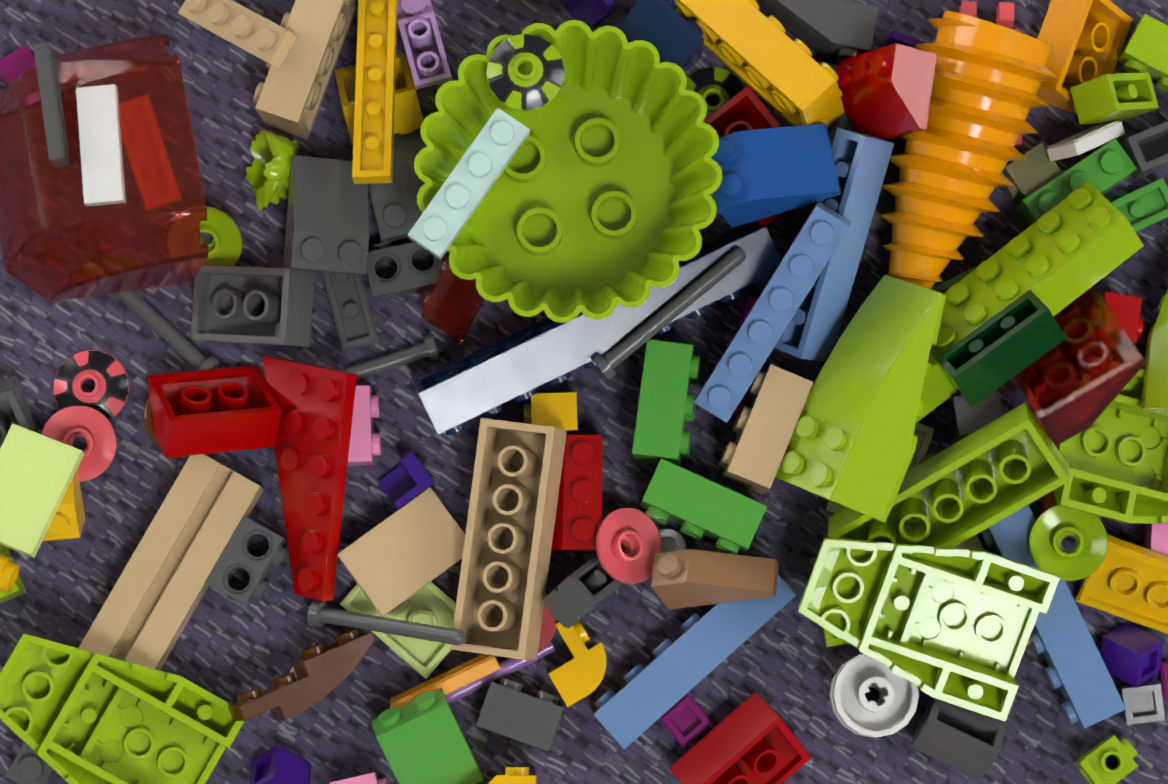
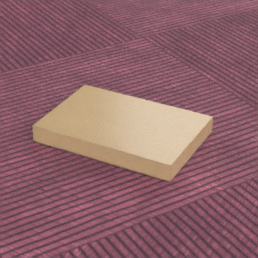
(404, 552)

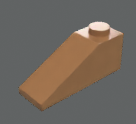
(709, 578)

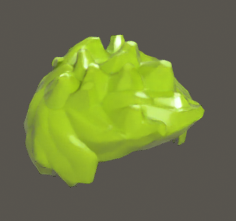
(270, 167)

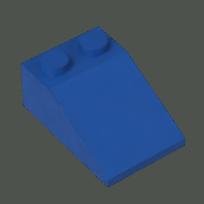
(774, 171)

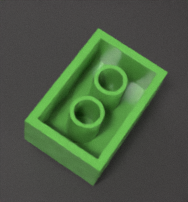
(666, 403)
(702, 508)

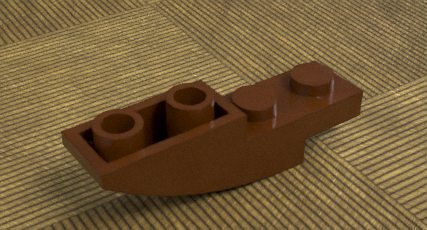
(316, 676)

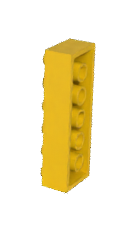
(767, 59)

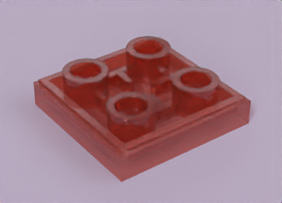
(452, 305)

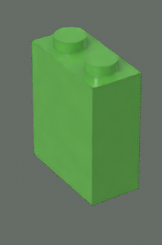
(426, 743)

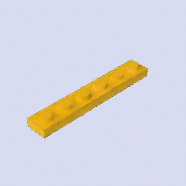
(375, 92)

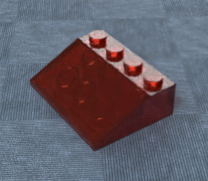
(1084, 371)

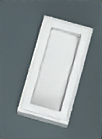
(1085, 140)

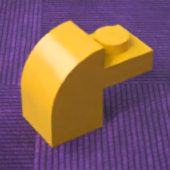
(584, 672)

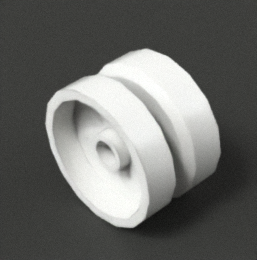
(869, 718)

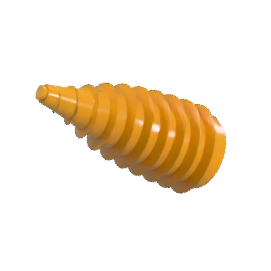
(976, 113)

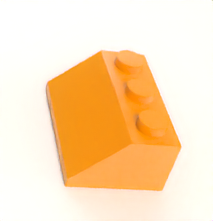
(1085, 44)

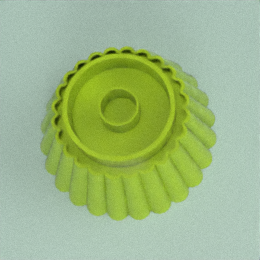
(596, 192)

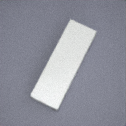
(100, 145)

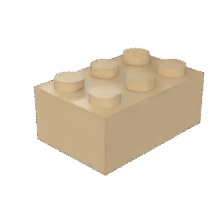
(764, 428)

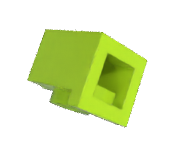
(1093, 765)

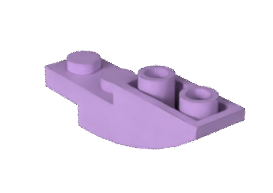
(422, 43)

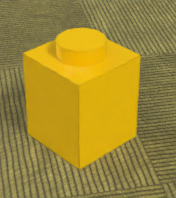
(553, 410)

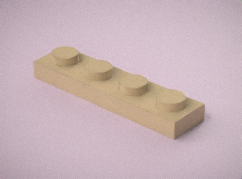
(241, 28)

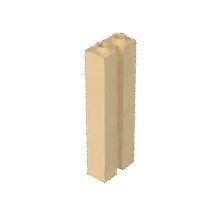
(172, 564)

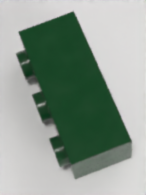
(1001, 348)

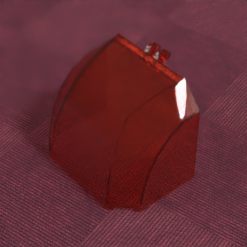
(97, 250)

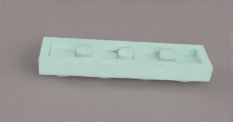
(469, 183)

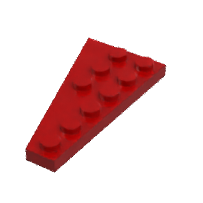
(312, 465)

